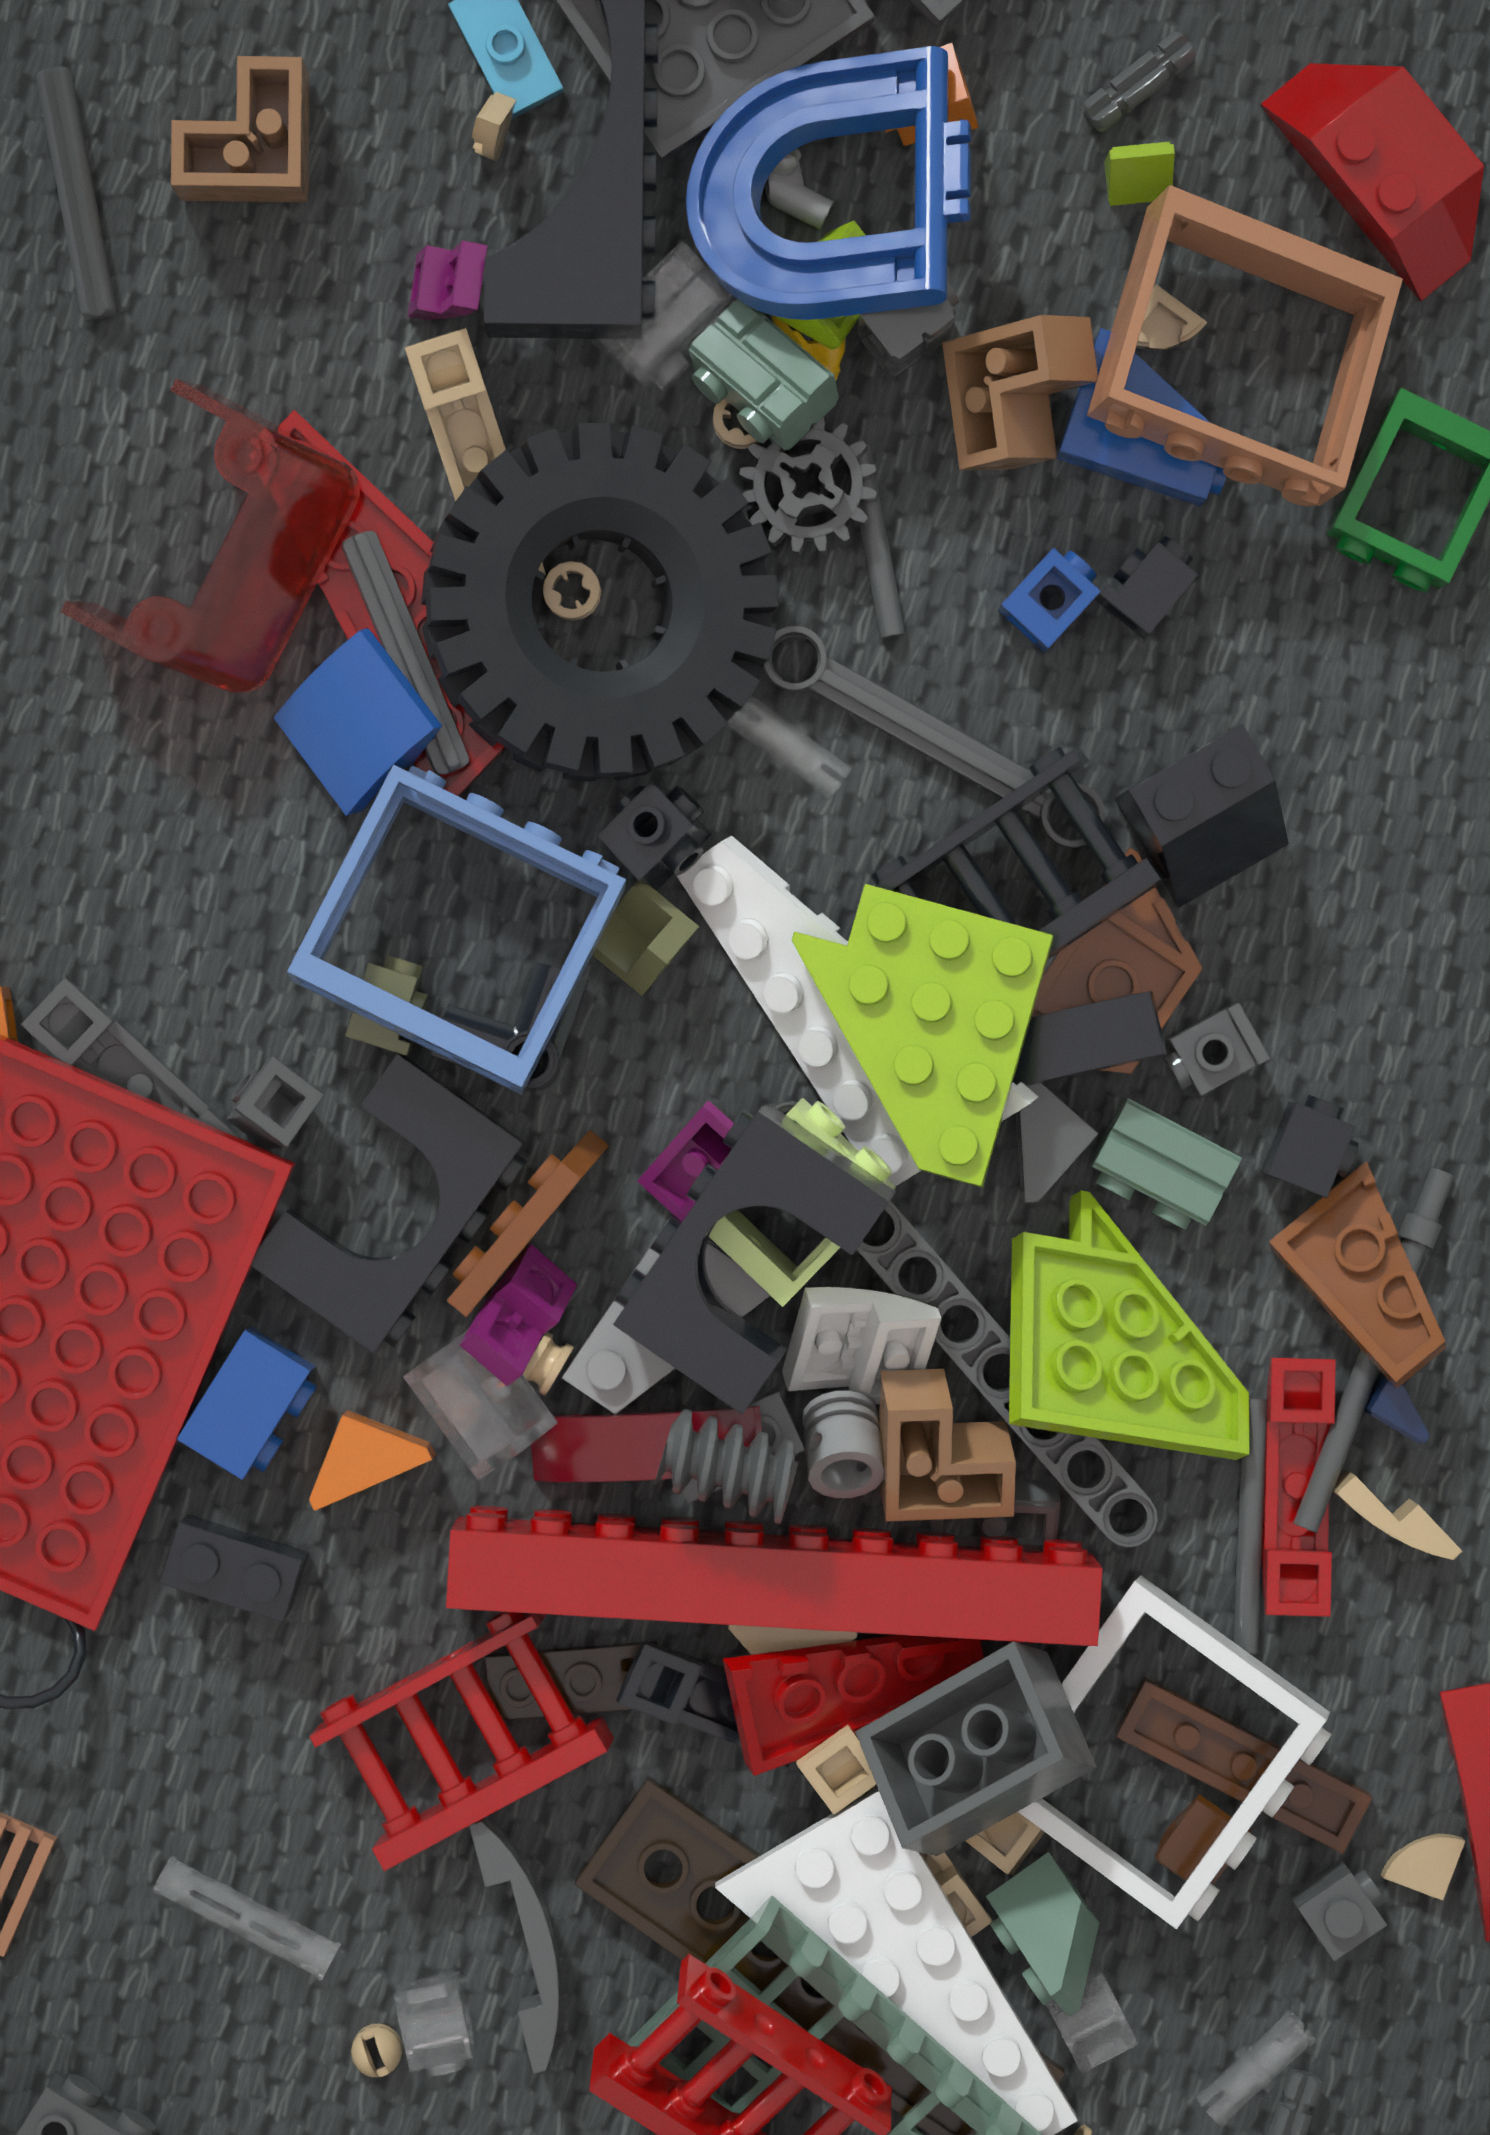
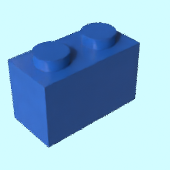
(247, 1404)

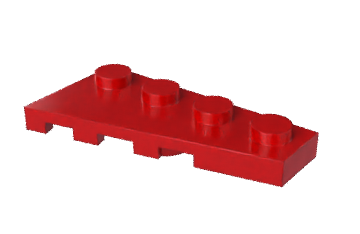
(805, 1695)

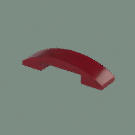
(621, 1444)

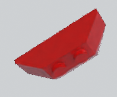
(1387, 164)

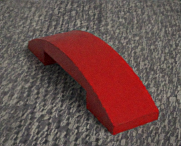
(1298, 1422)
(1468, 1734)

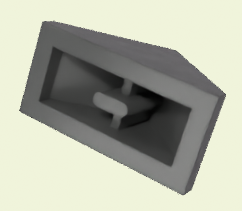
(1047, 1142)

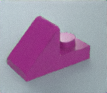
(686, 1157)

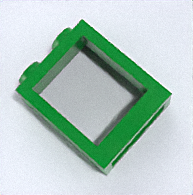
(1445, 432)

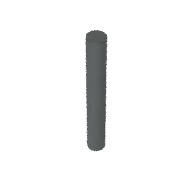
(880, 562)

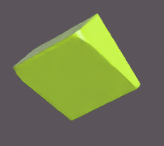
(1138, 172)

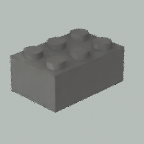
(975, 1749)

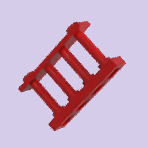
(460, 1799)
(670, 2105)

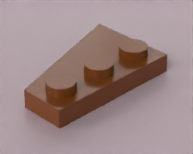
(519, 1224)
(1360, 1274)

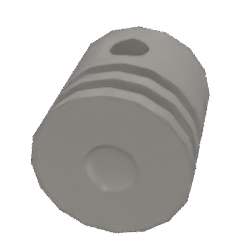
(843, 1444)

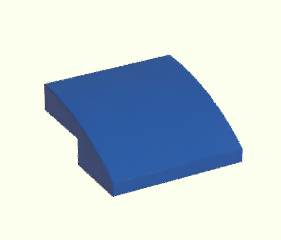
(357, 721)

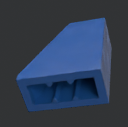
(1136, 459)

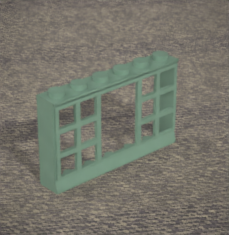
(858, 2002)

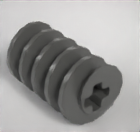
(728, 1465)

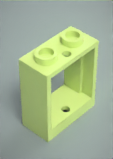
(756, 1252)

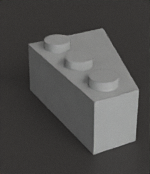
(618, 1368)

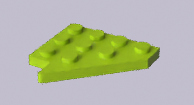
(934, 1018)
(1111, 1349)

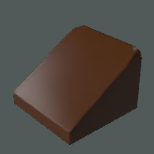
(1191, 1837)

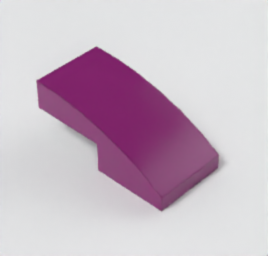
(447, 281)
(517, 1314)

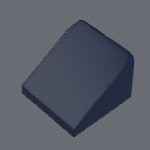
(1396, 1410)

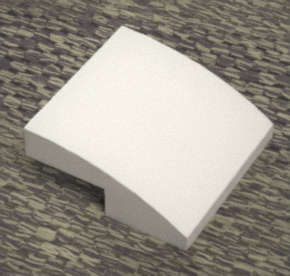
(854, 1334)

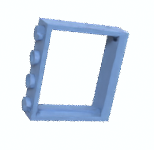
(483, 821)

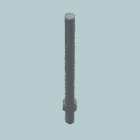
(1418, 1233)

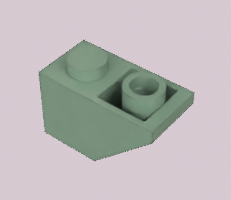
(1052, 1928)

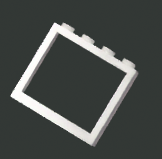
(1266, 1794)

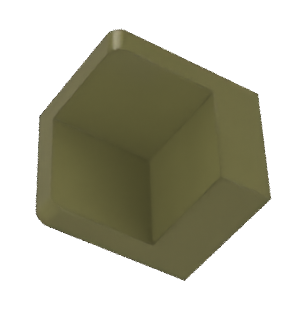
(643, 937)

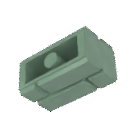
(762, 376)
(1163, 1163)

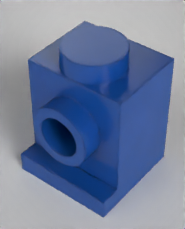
(1027, 613)

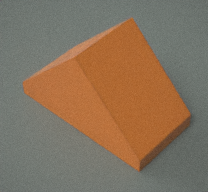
(363, 1456)

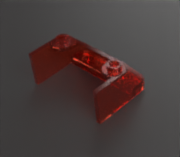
(264, 567)

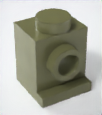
(401, 980)

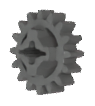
(793, 510)

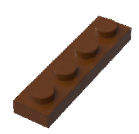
(1236, 1759)

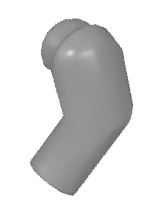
(788, 193)

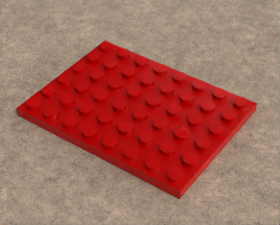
(114, 1293)

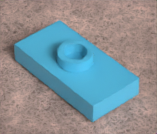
(507, 51)

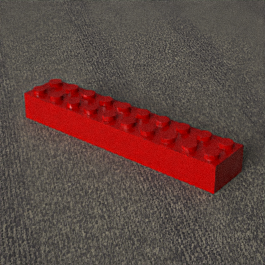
(773, 1578)

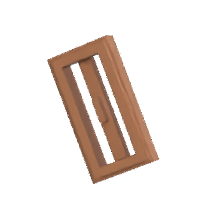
(46, 1843)

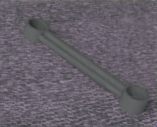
(921, 731)

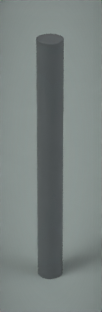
(1251, 1531)

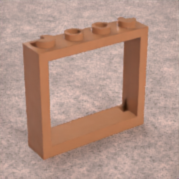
(1283, 260)

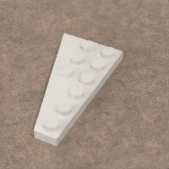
(755, 924)
(904, 1936)

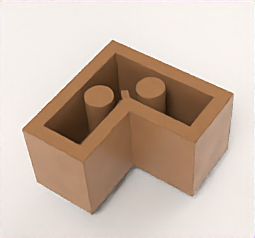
(261, 152)
(1004, 383)
(935, 1464)

